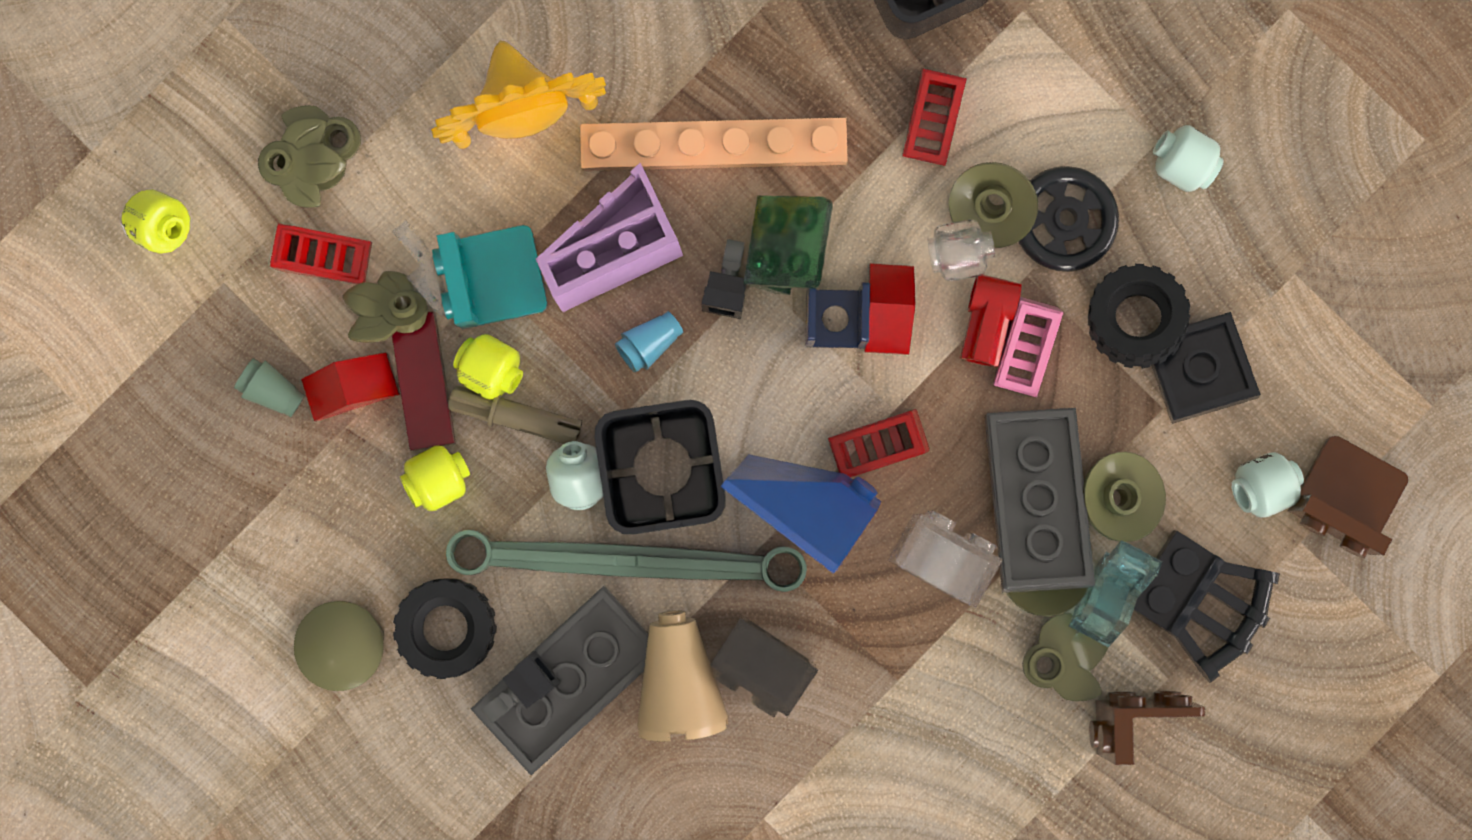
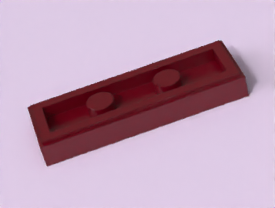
(423, 386)

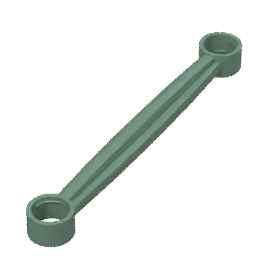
(624, 560)

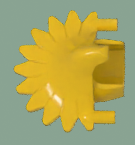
(517, 100)

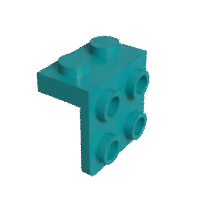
(490, 276)

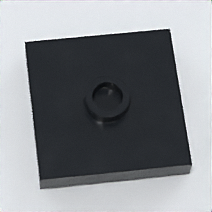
(1206, 371)

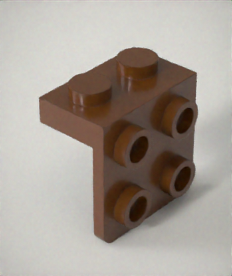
(1350, 497)
(1114, 720)

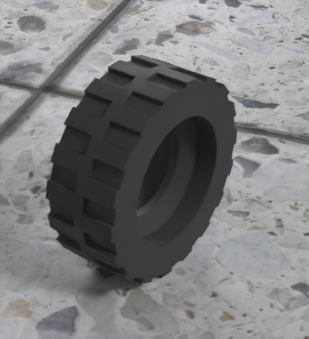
(1145, 282)
(410, 623)

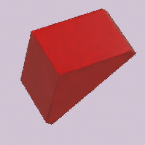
(891, 308)
(350, 385)

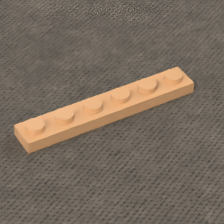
(714, 144)

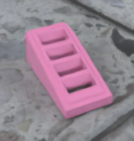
(1048, 333)

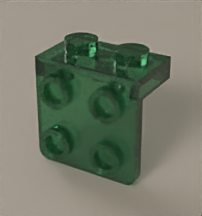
(788, 243)

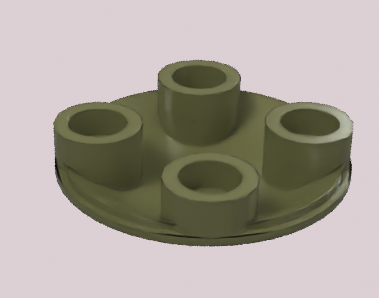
(338, 645)

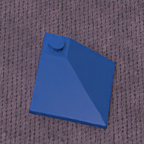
(806, 504)

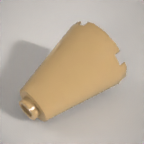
(678, 683)

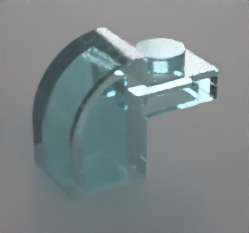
(1111, 601)

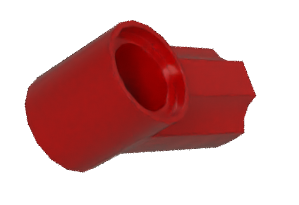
(992, 307)

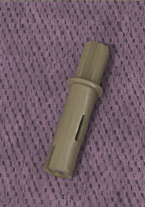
(514, 415)

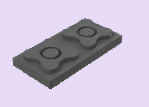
(1039, 500)
(594, 659)

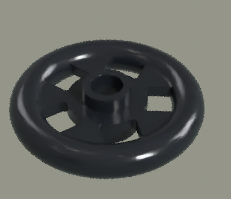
(1096, 241)

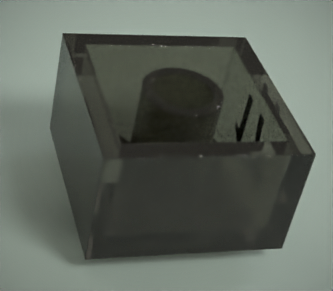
(763, 667)

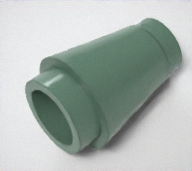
(268, 388)

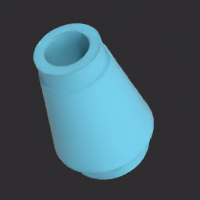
(648, 341)

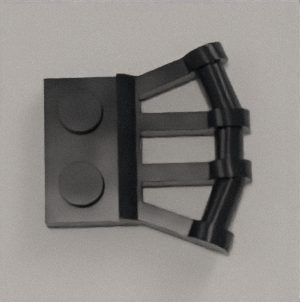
(1180, 587)

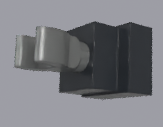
(726, 290)
(526, 683)

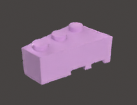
(610, 245)

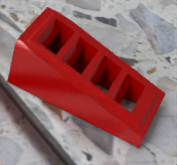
(953, 103)
(282, 250)
(915, 432)

